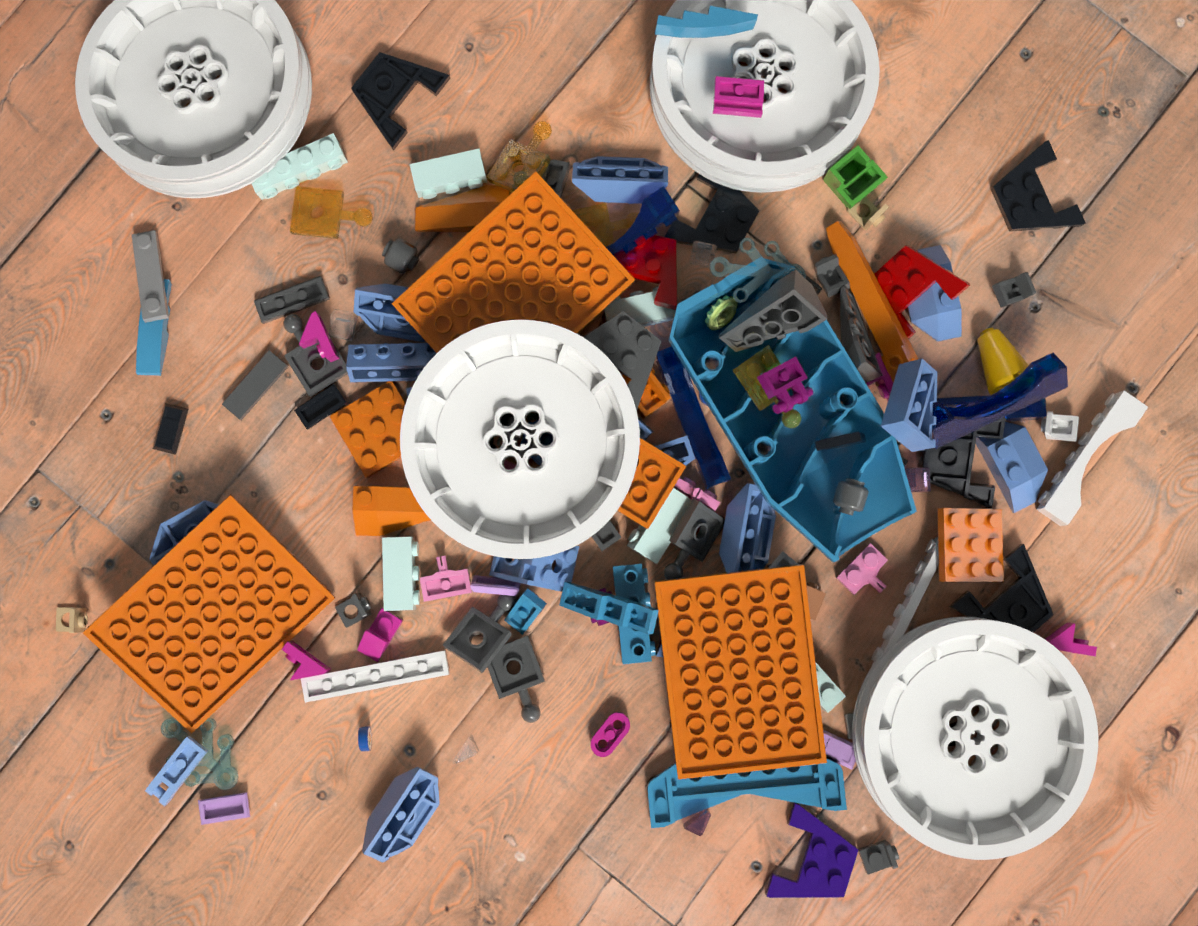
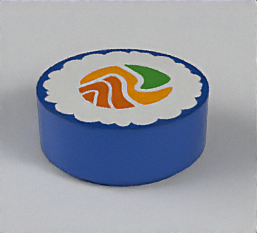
(365, 738)

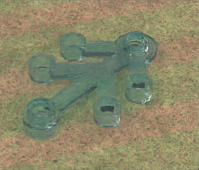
(761, 273)
(208, 760)

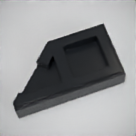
(840, 441)

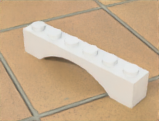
(1064, 496)

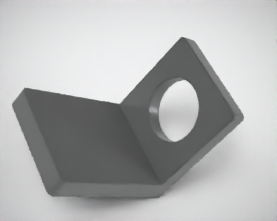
(362, 604)

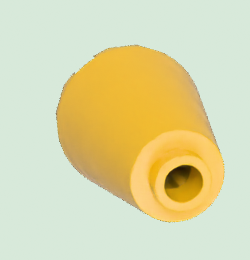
(999, 359)

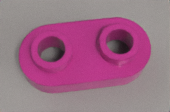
(610, 734)

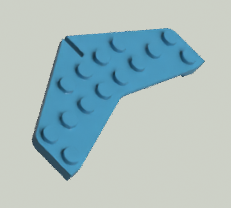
(809, 785)

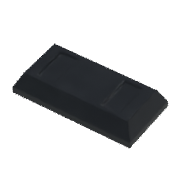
(320, 406)
(170, 429)

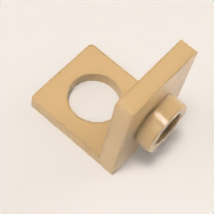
(874, 218)
(77, 619)

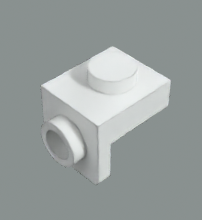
(1060, 427)

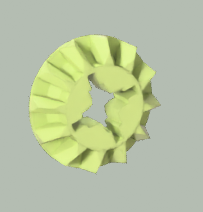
(721, 313)

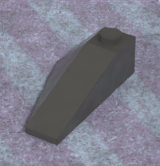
(782, 309)
(855, 337)

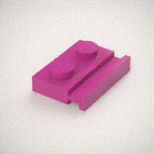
(738, 97)

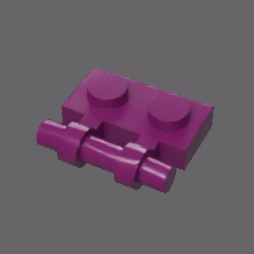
(779, 379)

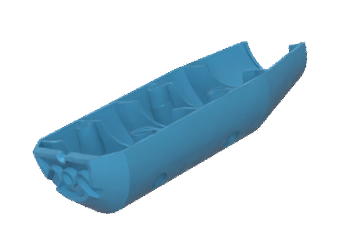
(783, 459)

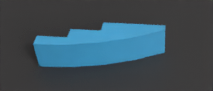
(713, 24)
(152, 342)
(608, 607)

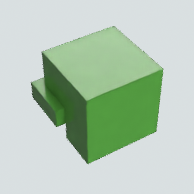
(854, 177)

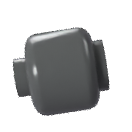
(400, 255)
(850, 496)

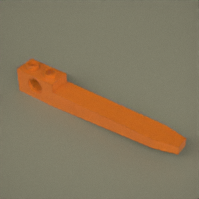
(871, 299)

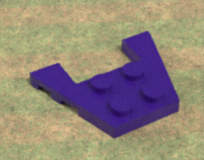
(824, 866)

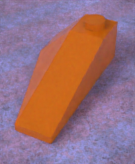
(459, 211)
(385, 510)

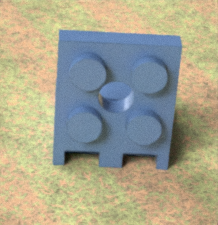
(537, 571)

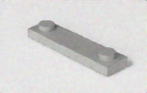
(150, 276)

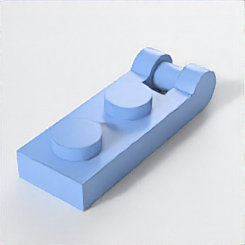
(176, 770)

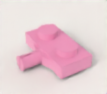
(688, 488)
(864, 571)
(445, 582)

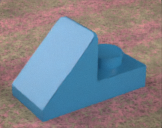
(525, 611)

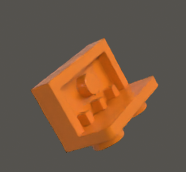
(653, 397)

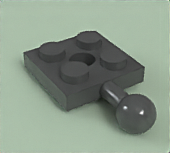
(301, 361)
(691, 543)
(477, 623)
(529, 675)

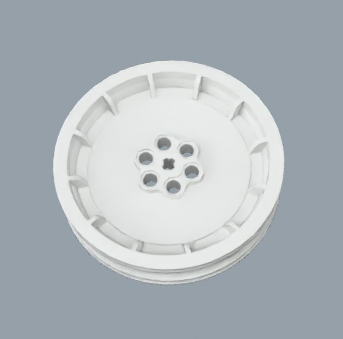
(801, 131)
(211, 144)
(460, 408)
(1042, 737)

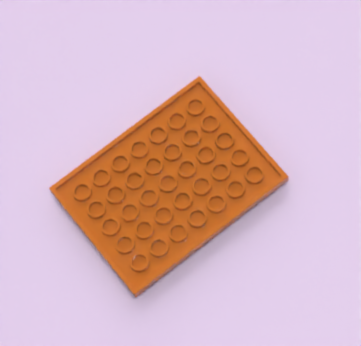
(516, 264)
(209, 614)
(740, 671)

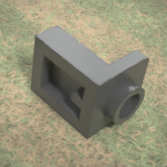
(878, 856)

